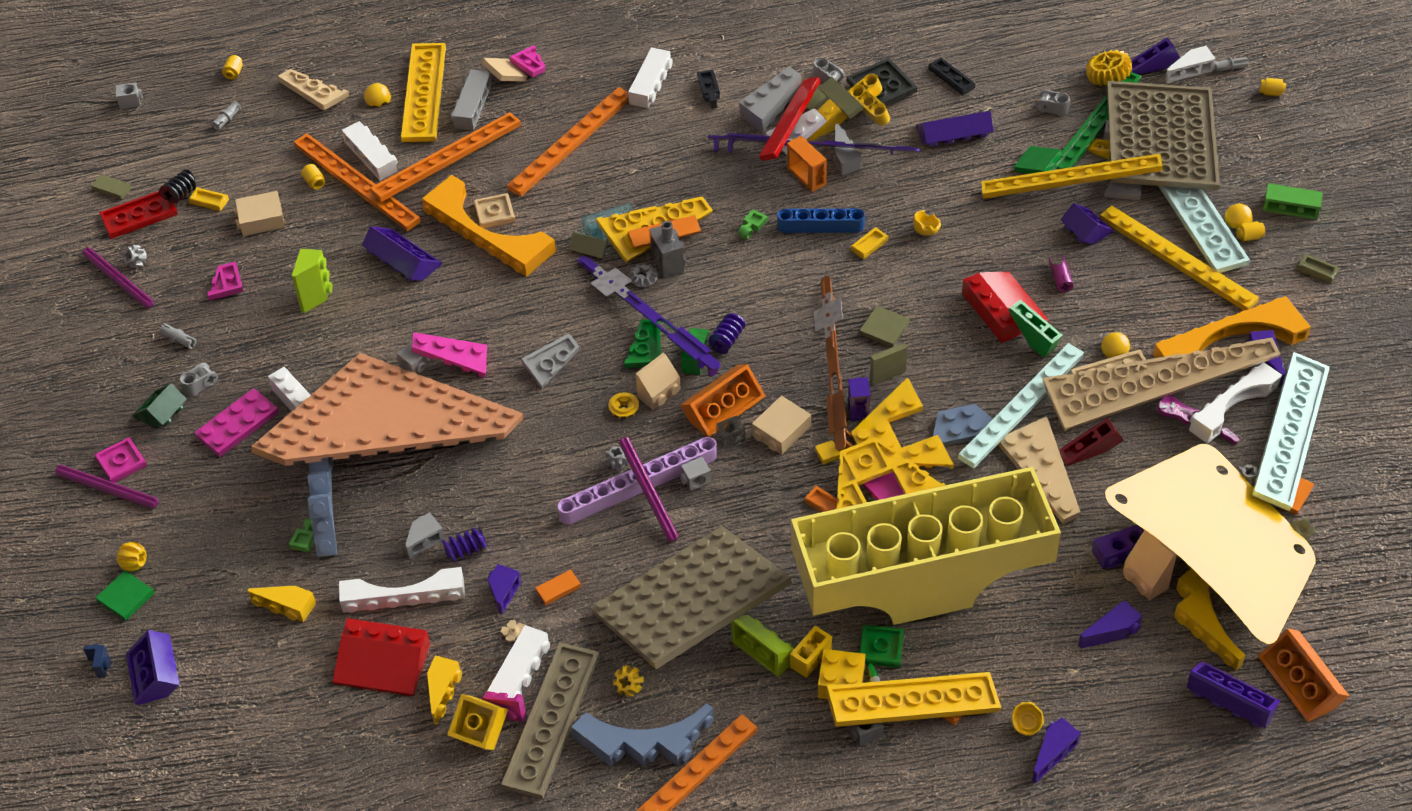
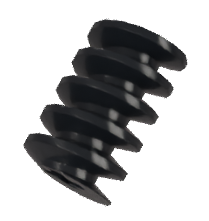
(178, 186)

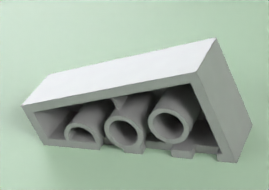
(770, 99)

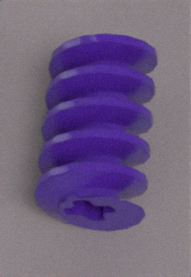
(726, 333)
(464, 544)

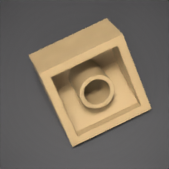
(657, 382)

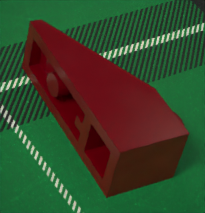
(1092, 442)

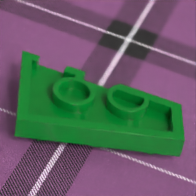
(645, 346)

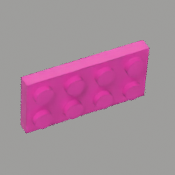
(236, 422)

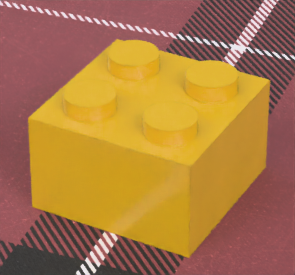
(840, 669)
(477, 722)

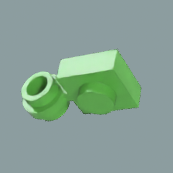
(753, 221)
(303, 539)

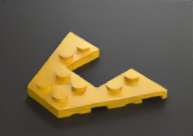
(897, 405)
(871, 461)

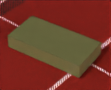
(111, 186)
(588, 245)
(1318, 268)

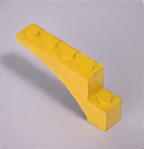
(1199, 617)

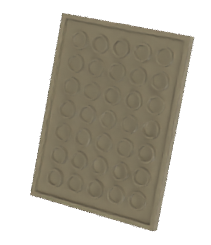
(1164, 122)
(690, 596)

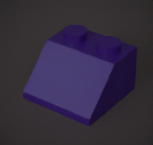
(1085, 224)

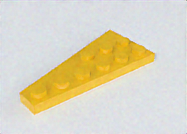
(617, 225)

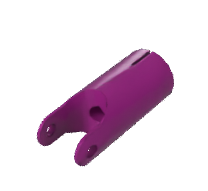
(1062, 276)

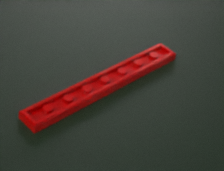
(789, 119)

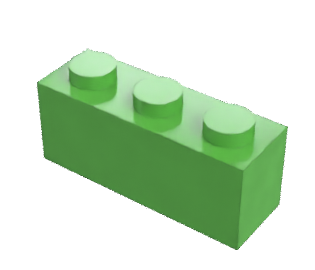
(1292, 201)

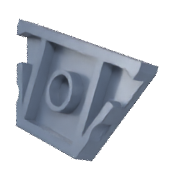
(960, 424)

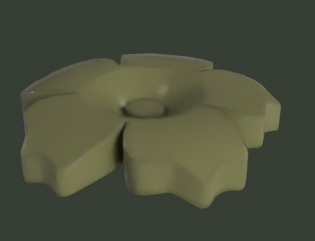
(1303, 528)

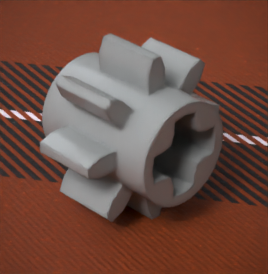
(135, 256)
(616, 458)
(1249, 473)

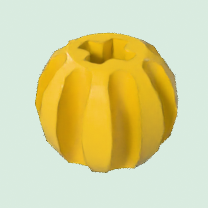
(131, 556)
(633, 677)

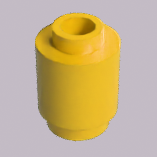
(232, 67)
(1272, 87)
(313, 176)
(1250, 231)

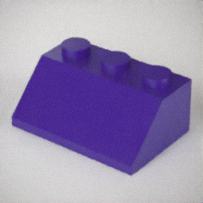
(152, 667)

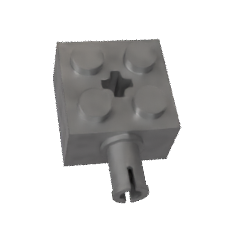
(667, 249)

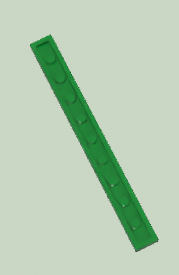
(1088, 132)

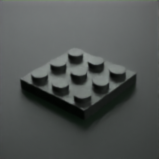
(893, 81)

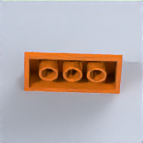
(723, 399)
(1303, 675)

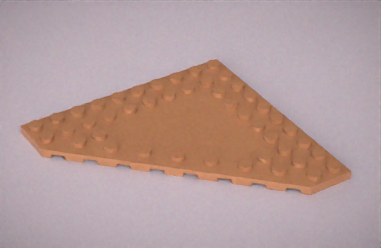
(379, 409)

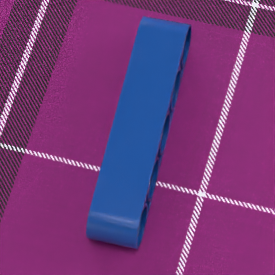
(820, 220)

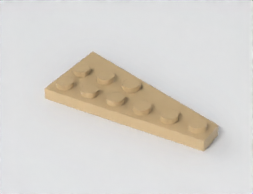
(1037, 448)

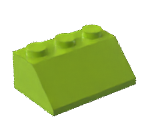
(311, 279)
(761, 644)

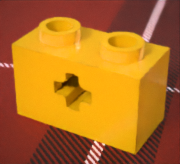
(810, 651)

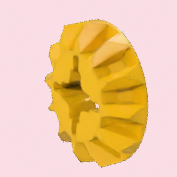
(623, 399)

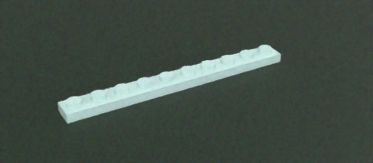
(1018, 407)

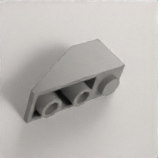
(846, 159)

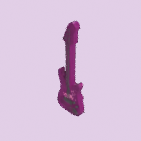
(1172, 407)

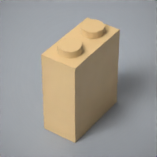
(259, 213)
(781, 425)

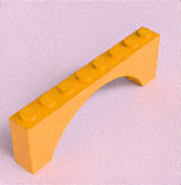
(520, 252)
(1275, 315)

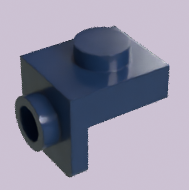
(100, 659)

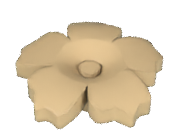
(512, 630)

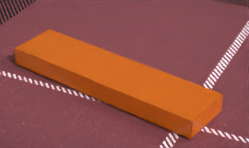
(684, 226)

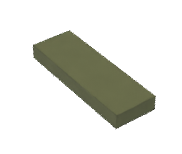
(841, 97)

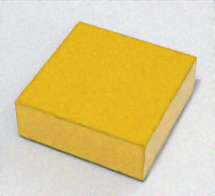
(827, 452)

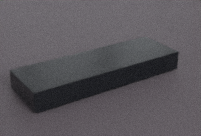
(951, 76)

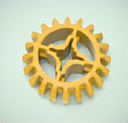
(1108, 67)

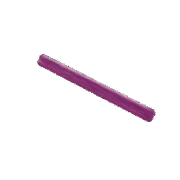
(117, 277)
(106, 486)
(648, 489)

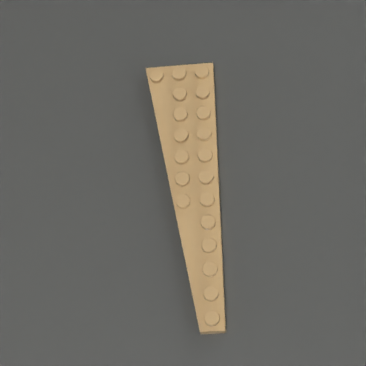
(1107, 391)

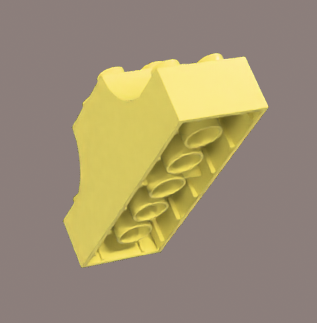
(926, 547)

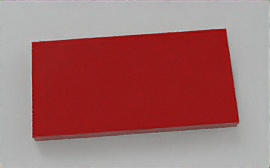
(137, 214)

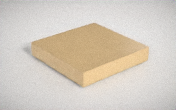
(504, 69)
(494, 210)

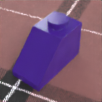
(503, 585)

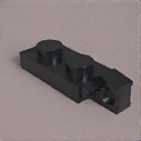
(709, 87)

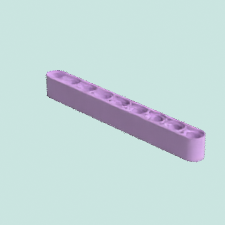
(626, 485)

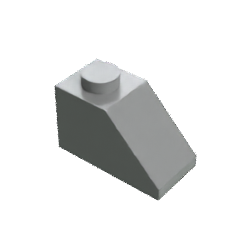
(423, 534)

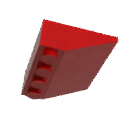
(992, 296)
(381, 657)

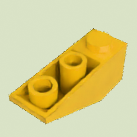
(832, 115)
(286, 600)
(441, 680)

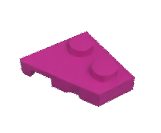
(528, 61)
(225, 282)
(515, 705)

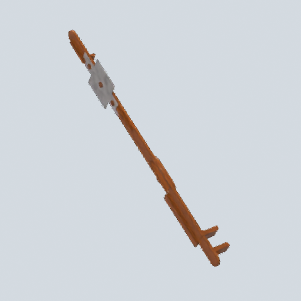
(826, 318)

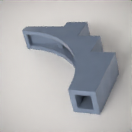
(321, 506)
(643, 745)

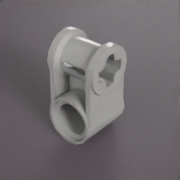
(826, 70)
(1054, 102)
(197, 379)

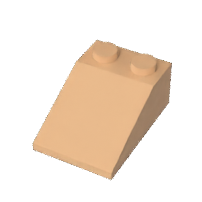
(1150, 566)

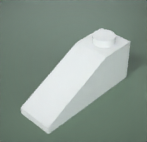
(1193, 63)

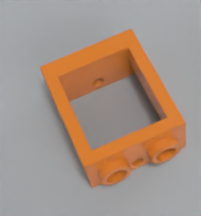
(806, 163)

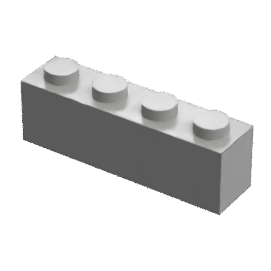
(471, 99)

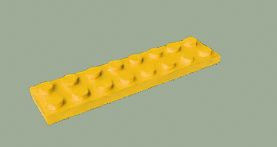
(423, 92)
(912, 699)

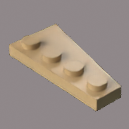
(312, 90)

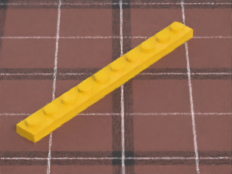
(1072, 176)
(1179, 258)

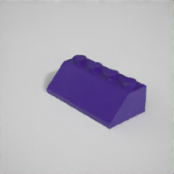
(955, 127)
(400, 253)
(1232, 694)

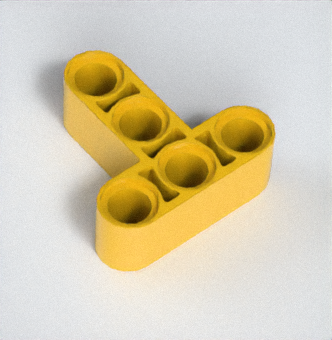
(865, 93)

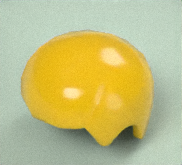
(376, 95)
(1238, 214)
(926, 224)
(1115, 344)
(1027, 719)

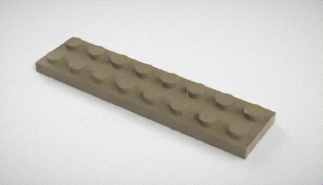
(550, 721)

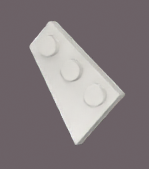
(805, 127)

